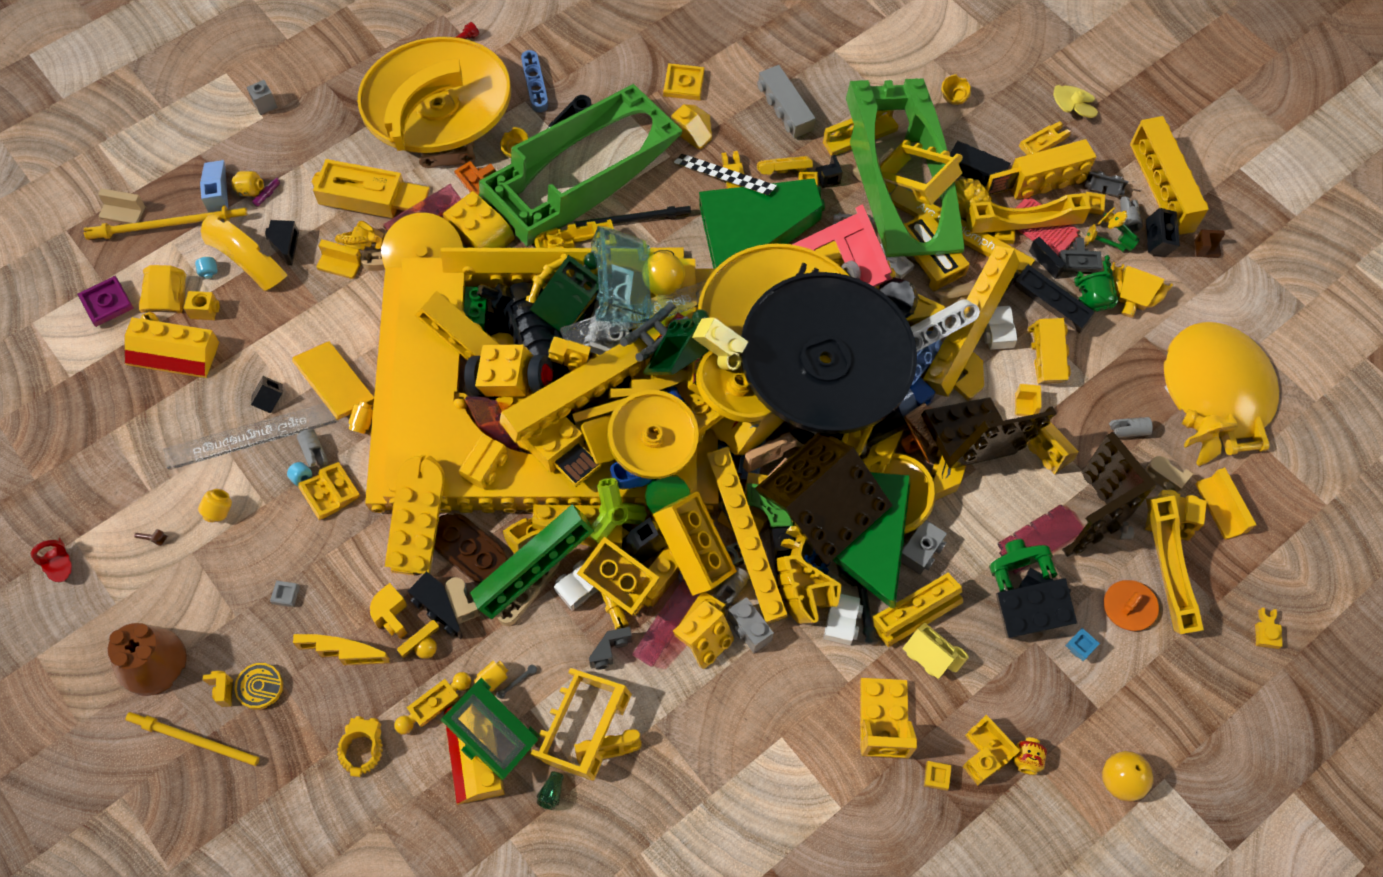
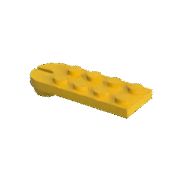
(415, 515)

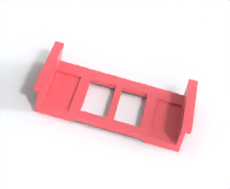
(856, 243)

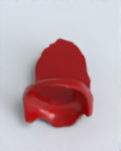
(55, 562)

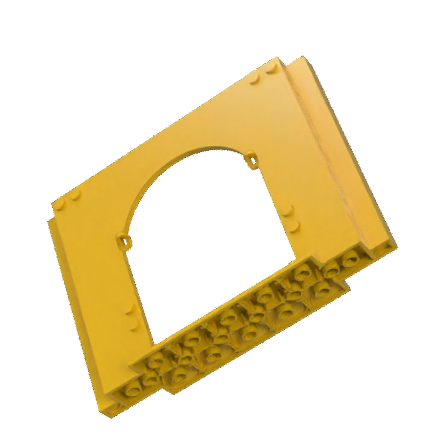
(420, 404)

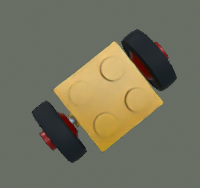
(507, 371)

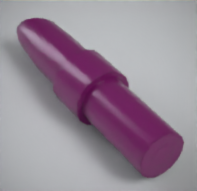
(266, 192)

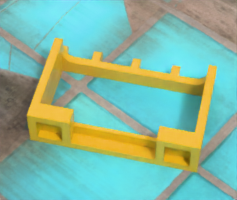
(928, 192)
(592, 760)

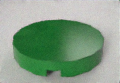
(665, 491)

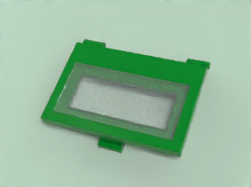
(489, 730)

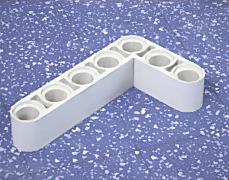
(938, 320)

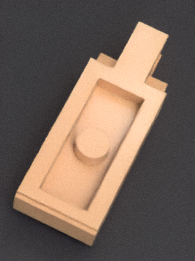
(768, 452)

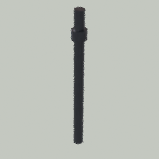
(670, 212)

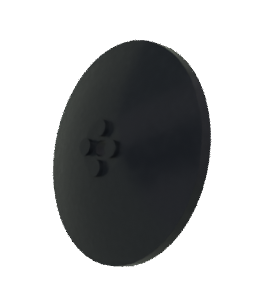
(837, 318)

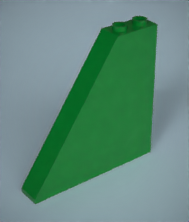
(747, 218)
(877, 552)

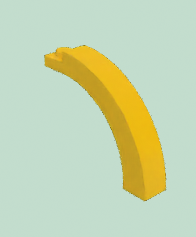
(414, 91)

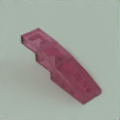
(662, 628)

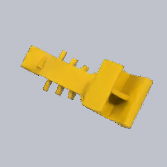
(803, 584)

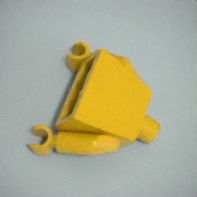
(1138, 289)

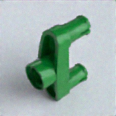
(1019, 556)

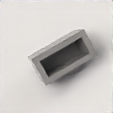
(922, 547)
(750, 625)

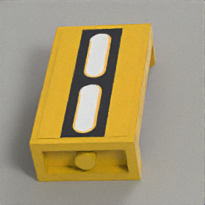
(940, 268)

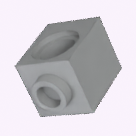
(262, 97)

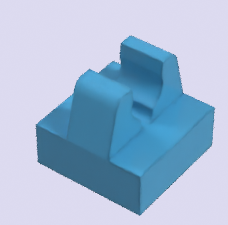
(1082, 644)

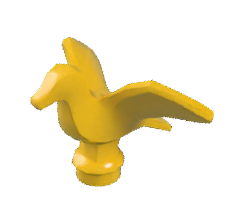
(1207, 433)

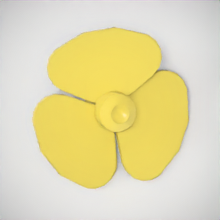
(1072, 98)

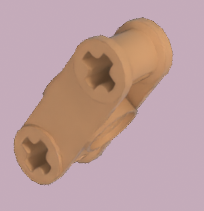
(448, 157)

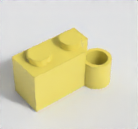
(720, 341)
(934, 652)

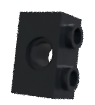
(1162, 232)

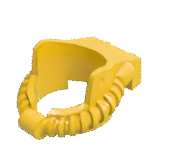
(361, 236)
(361, 728)

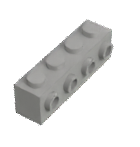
(786, 101)

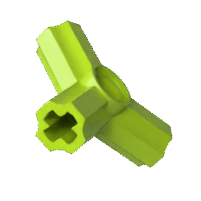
(613, 511)

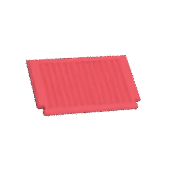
(1056, 237)

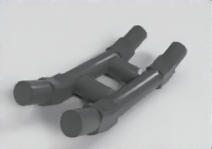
(641, 333)

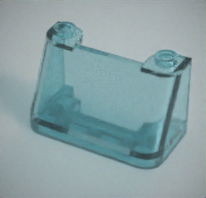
(622, 277)

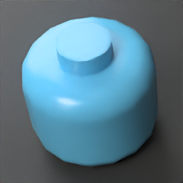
(206, 267)
(299, 472)

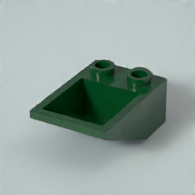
(565, 296)
(677, 346)

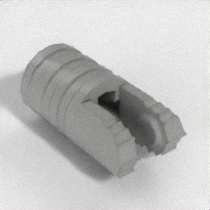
(1134, 219)
(1132, 427)
(311, 447)
(733, 586)

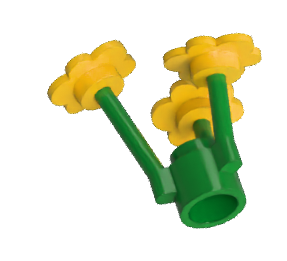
(1127, 239)

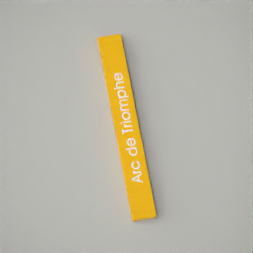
(980, 242)

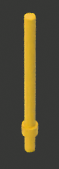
(151, 724)

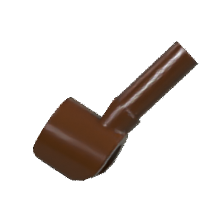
(158, 537)

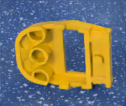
(566, 238)

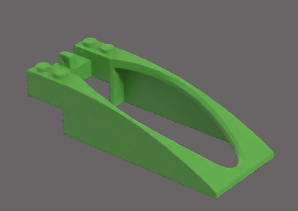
(923, 128)
(535, 153)

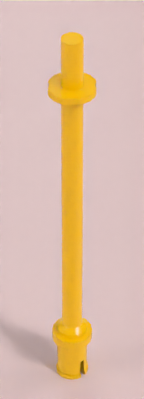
(106, 231)

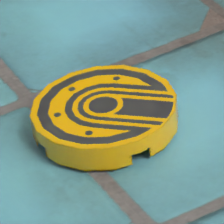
(258, 686)

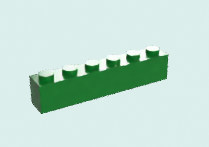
(531, 562)

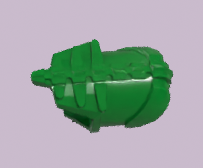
(1098, 288)

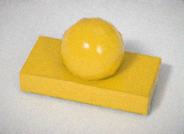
(421, 642)

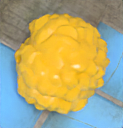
(970, 192)

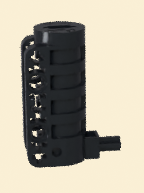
(524, 324)

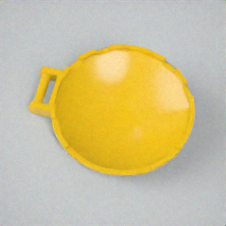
(1220, 374)

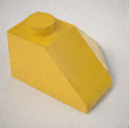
(695, 125)

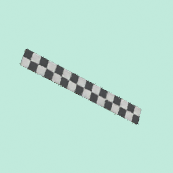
(725, 174)

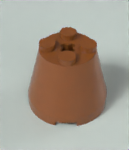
(146, 658)

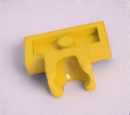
(569, 352)

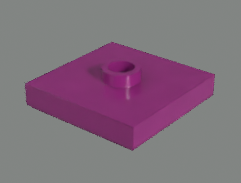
(105, 301)

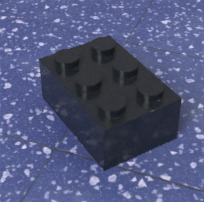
(1036, 608)

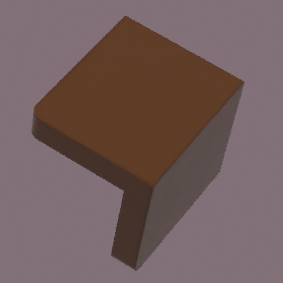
(1208, 243)

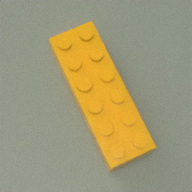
(1168, 173)

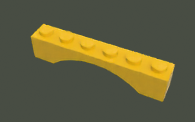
(1064, 211)
(1167, 538)

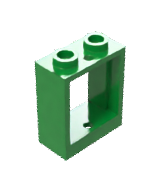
(475, 307)

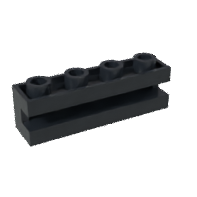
(1054, 298)

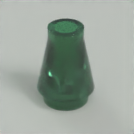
(550, 792)

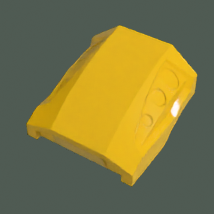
(162, 289)

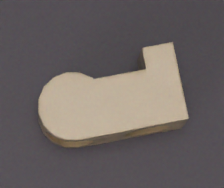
(1167, 475)
(457, 595)

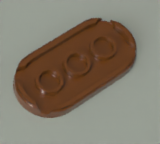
(468, 547)

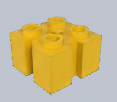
(1191, 514)

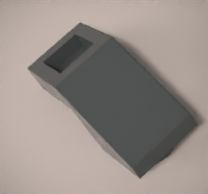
(602, 655)

